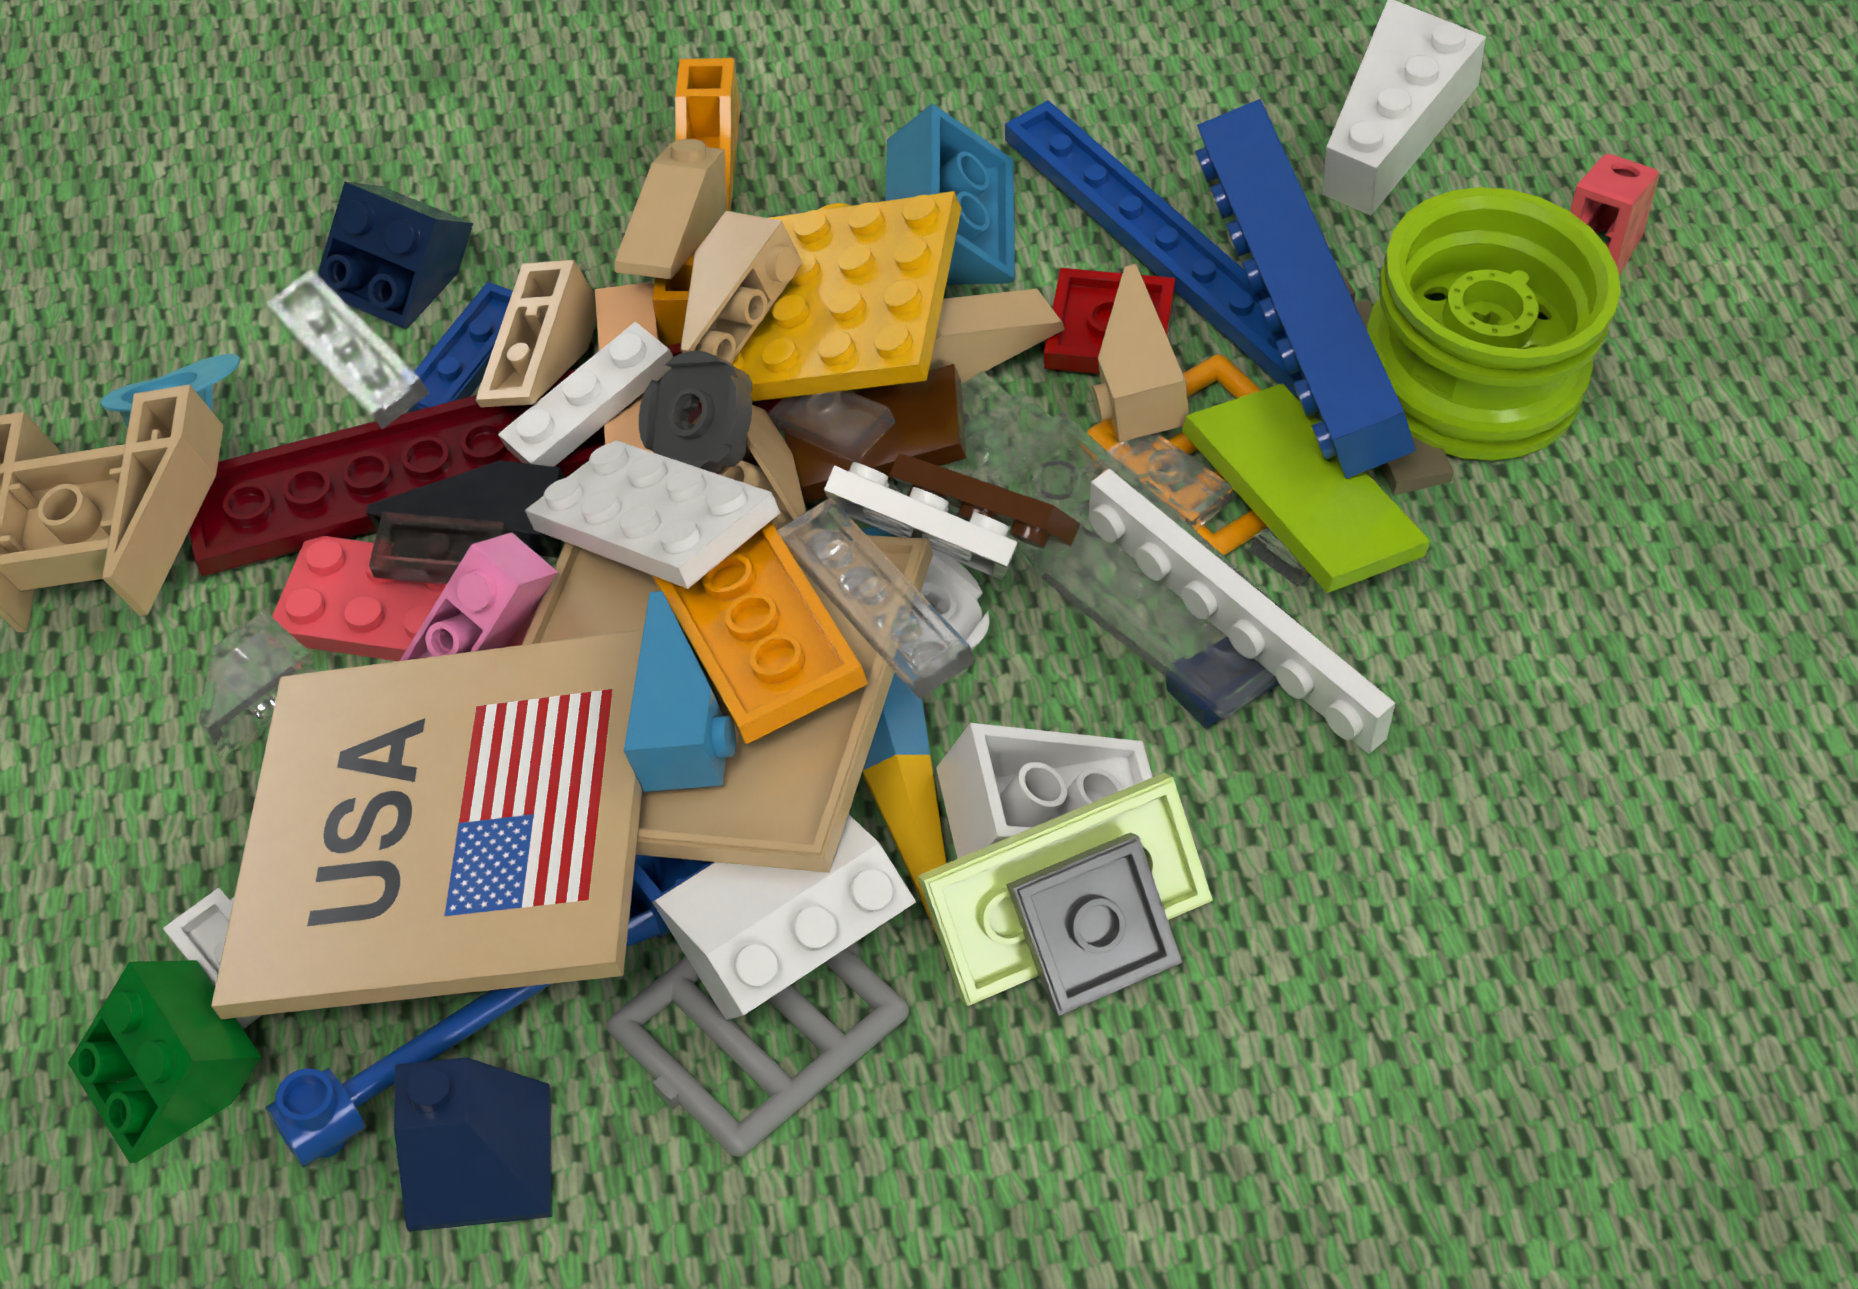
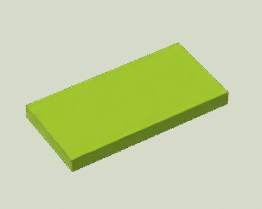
(1327, 522)

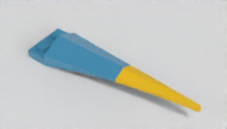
(903, 779)

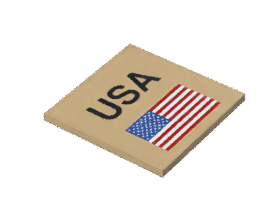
(439, 830)

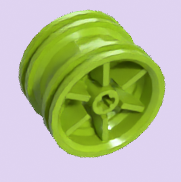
(1492, 319)

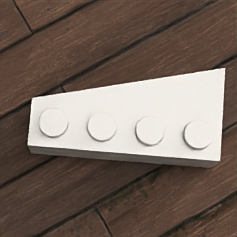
(1399, 102)

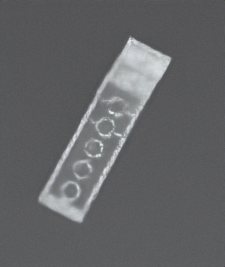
(1055, 461)

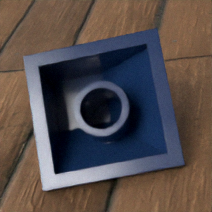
(471, 1144)

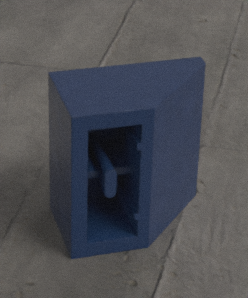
(391, 252)

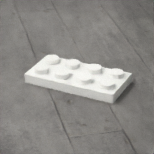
(652, 512)

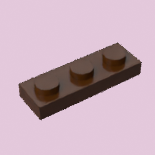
(1030, 518)

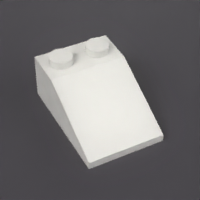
(1018, 778)

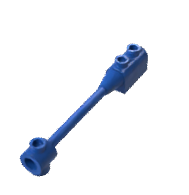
(321, 1113)

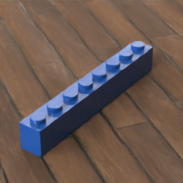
(1305, 292)

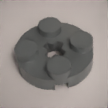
(725, 415)

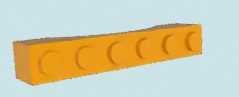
(709, 112)

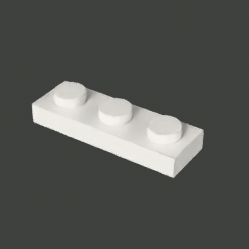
(587, 398)

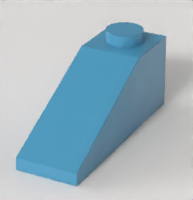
(674, 720)

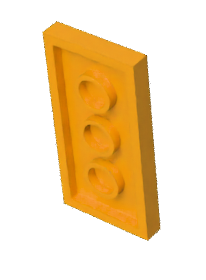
(764, 637)

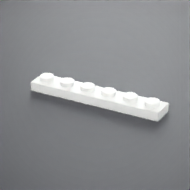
(1250, 620)

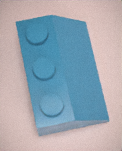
(945, 156)

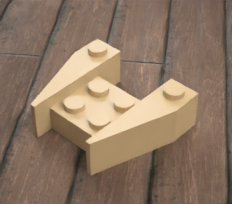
(103, 509)

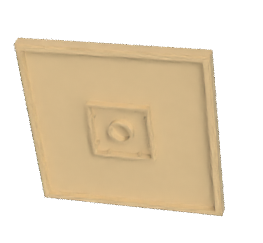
(779, 794)

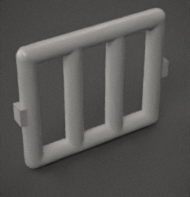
(786, 1094)

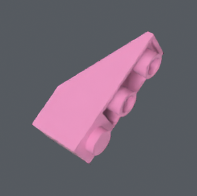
(484, 599)

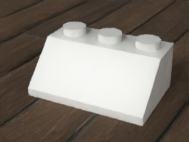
(768, 926)

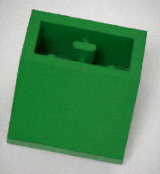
(161, 1056)

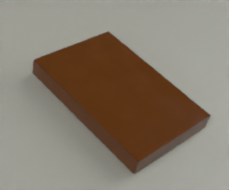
(925, 428)

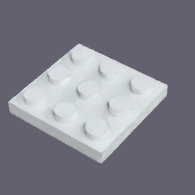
(867, 498)

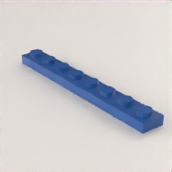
(1150, 230)

